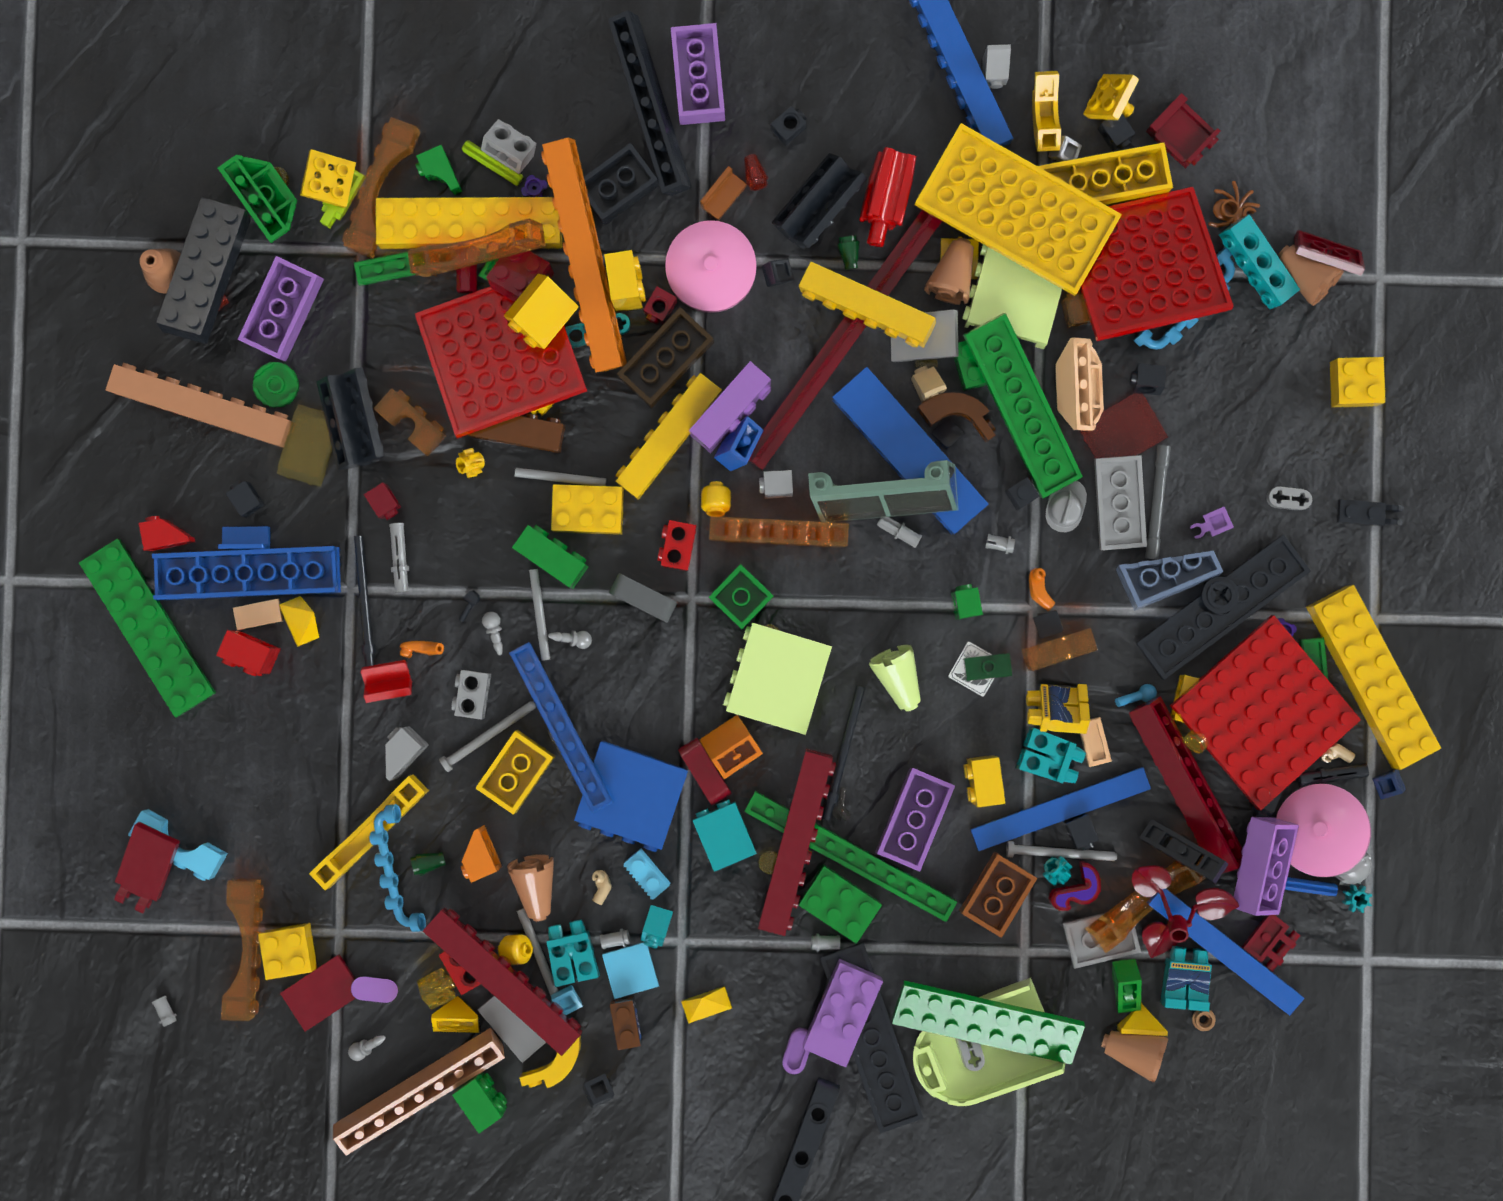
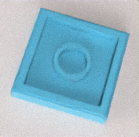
(630, 970)

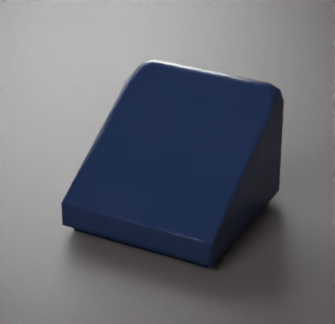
(1389, 784)

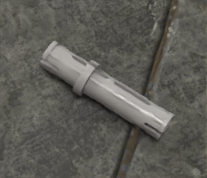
(399, 557)

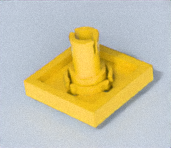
(1111, 97)
(327, 179)

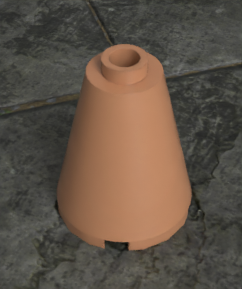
(159, 267)
(953, 273)
(1310, 275)
(534, 884)
(1137, 1052)

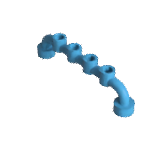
(1173, 334)
(390, 880)

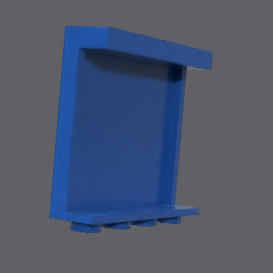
(641, 793)

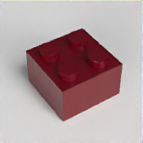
(515, 272)

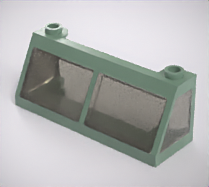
(888, 498)

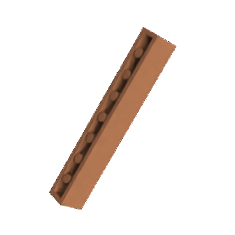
(197, 405)
(418, 1091)

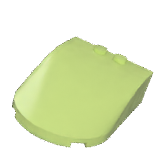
(945, 1077)

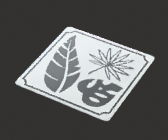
(958, 671)

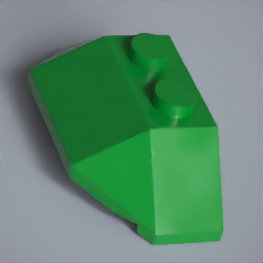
(261, 193)

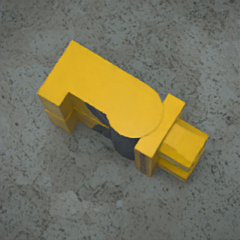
(1059, 708)

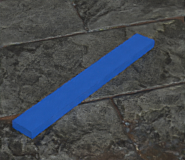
(561, 728)
(1060, 809)
(1231, 954)

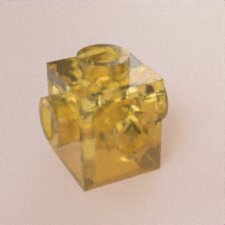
(436, 988)

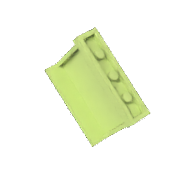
(1016, 291)
(777, 678)

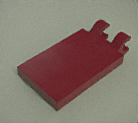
(145, 865)

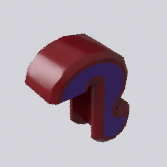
(1079, 893)

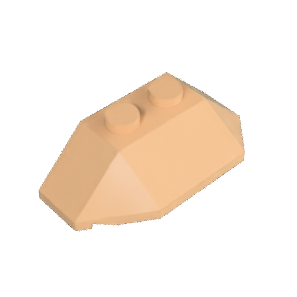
(1079, 384)

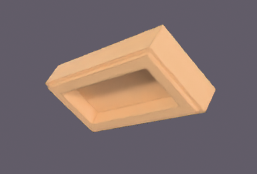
(258, 614)
(1095, 744)

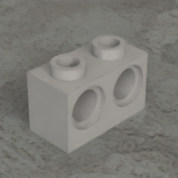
(505, 144)
(776, 484)
(478, 695)

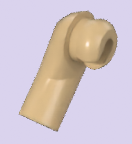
(1338, 751)
(603, 884)

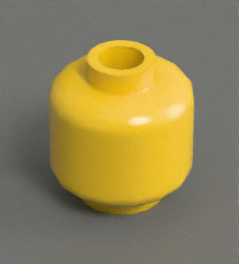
(715, 499)
(516, 948)

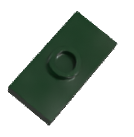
(987, 667)

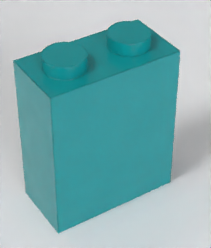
(724, 835)

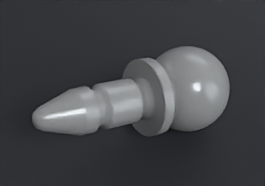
(491, 622)
(581, 639)
(359, 1050)

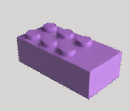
(698, 74)
(280, 308)
(731, 406)
(915, 819)
(1265, 865)
(842, 1013)

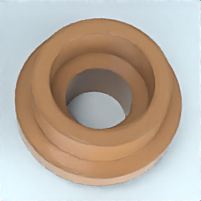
(1210, 1022)

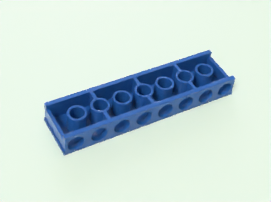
(902, 441)
(247, 573)

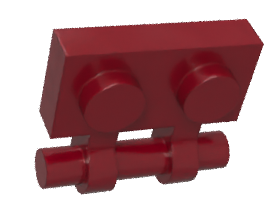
(1266, 936)

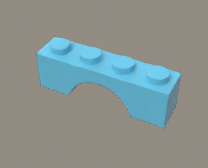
(203, 861)

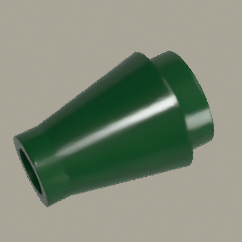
(849, 251)
(427, 862)

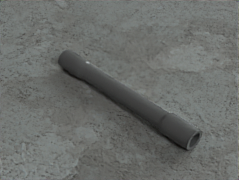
(1161, 465)

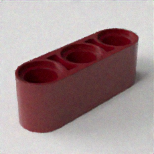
(704, 771)

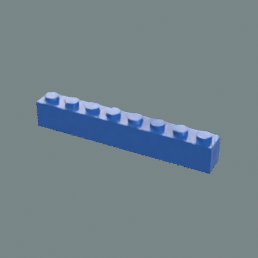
(962, 70)

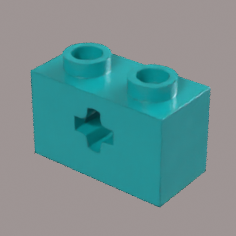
(656, 926)

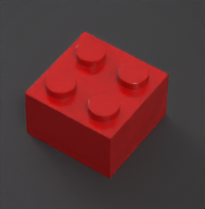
(247, 652)

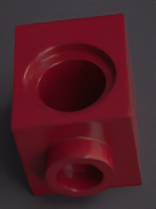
(664, 297)
(383, 501)

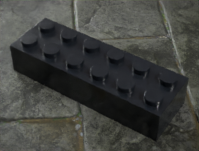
(203, 270)

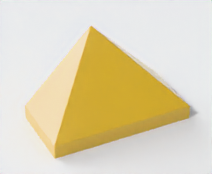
(300, 620)
(706, 1004)
(455, 1017)
(1141, 1023)

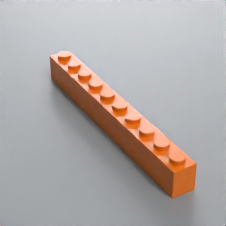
(584, 254)

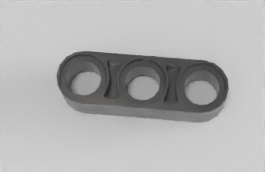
(643, 597)

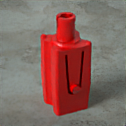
(887, 193)

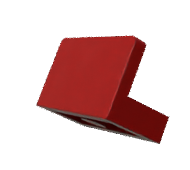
(386, 681)

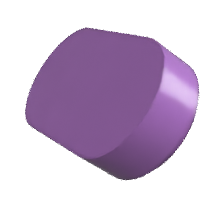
(374, 989)
(795, 1056)

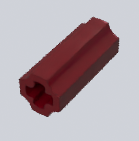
(467, 279)

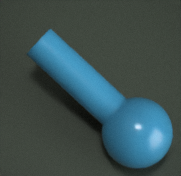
(1146, 693)

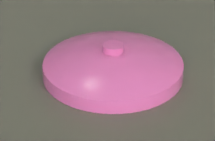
(710, 266)
(1330, 832)

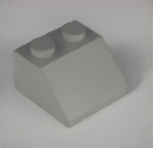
(402, 750)

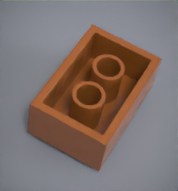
(997, 894)

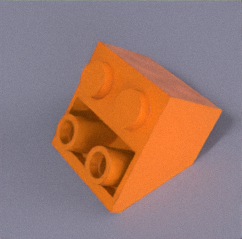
(731, 746)

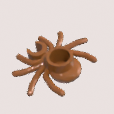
(1232, 209)

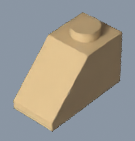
(928, 383)

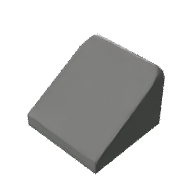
(1068, 150)

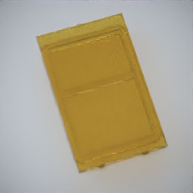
(306, 447)

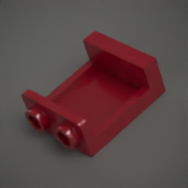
(1183, 132)

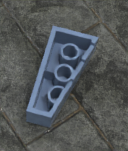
(1158, 579)

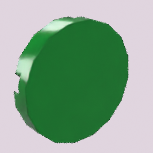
(275, 384)

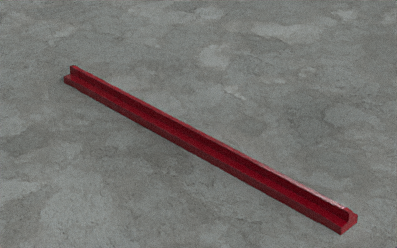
(841, 342)

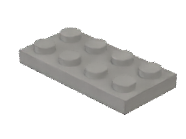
(1120, 502)

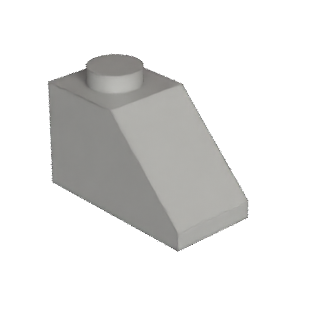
(996, 65)

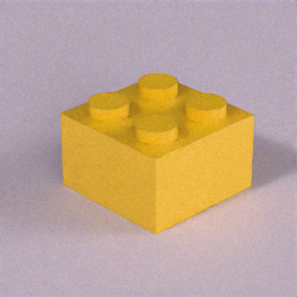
(1357, 382)
(985, 781)
(287, 951)

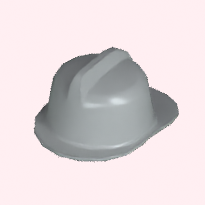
(1066, 507)

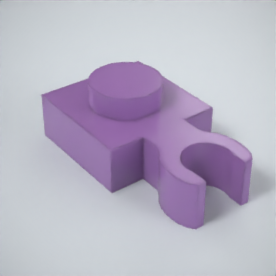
(1215, 522)

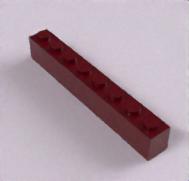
(1186, 782)
(796, 841)
(503, 981)

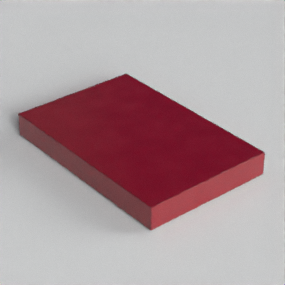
(1329, 252)
(320, 993)

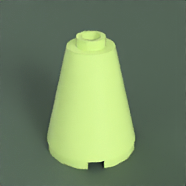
(898, 675)

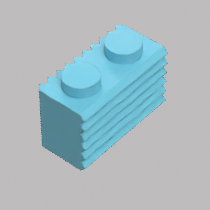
(646, 874)

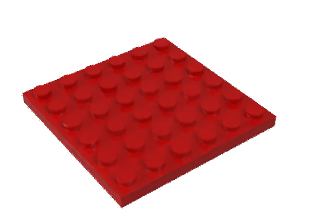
(1155, 268)
(488, 367)
(1266, 712)

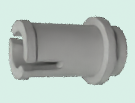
(1001, 544)
(615, 939)
(825, 942)
(164, 1011)

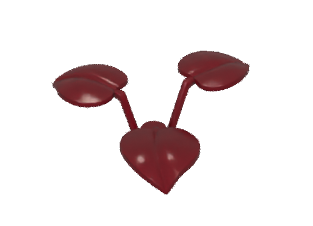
(1158, 937)

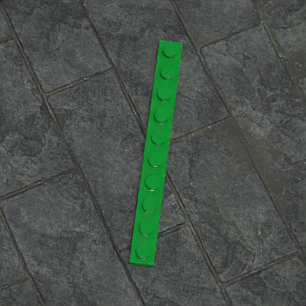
(858, 860)

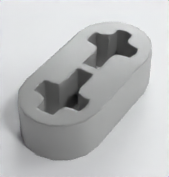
(1288, 503)
(965, 1054)

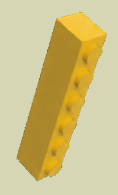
(867, 305)
(668, 436)

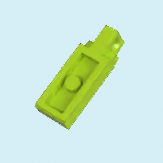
(335, 212)

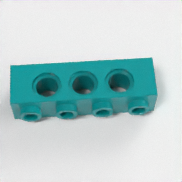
(1269, 266)

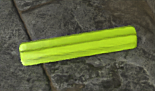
(475, 152)

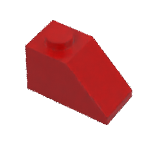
(162, 534)

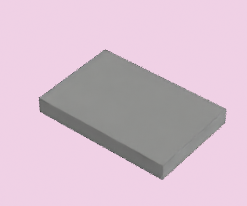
(941, 343)
(1084, 950)
(511, 1029)

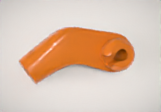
(1037, 589)
(422, 647)

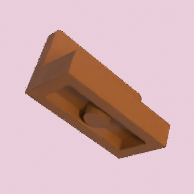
(722, 194)

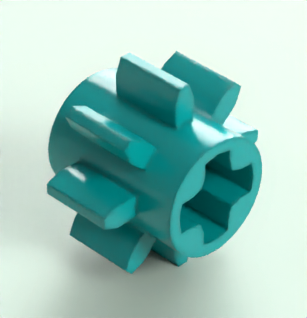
(1057, 870)
(1360, 892)

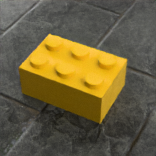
(625, 281)
(587, 509)
(515, 772)

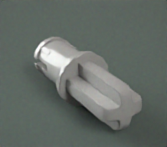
(899, 531)

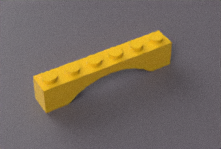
(358, 843)

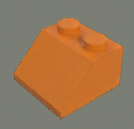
(480, 856)

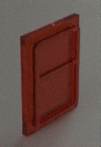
(1125, 429)

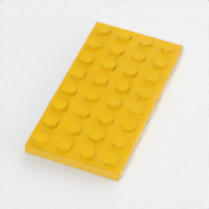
(1018, 209)

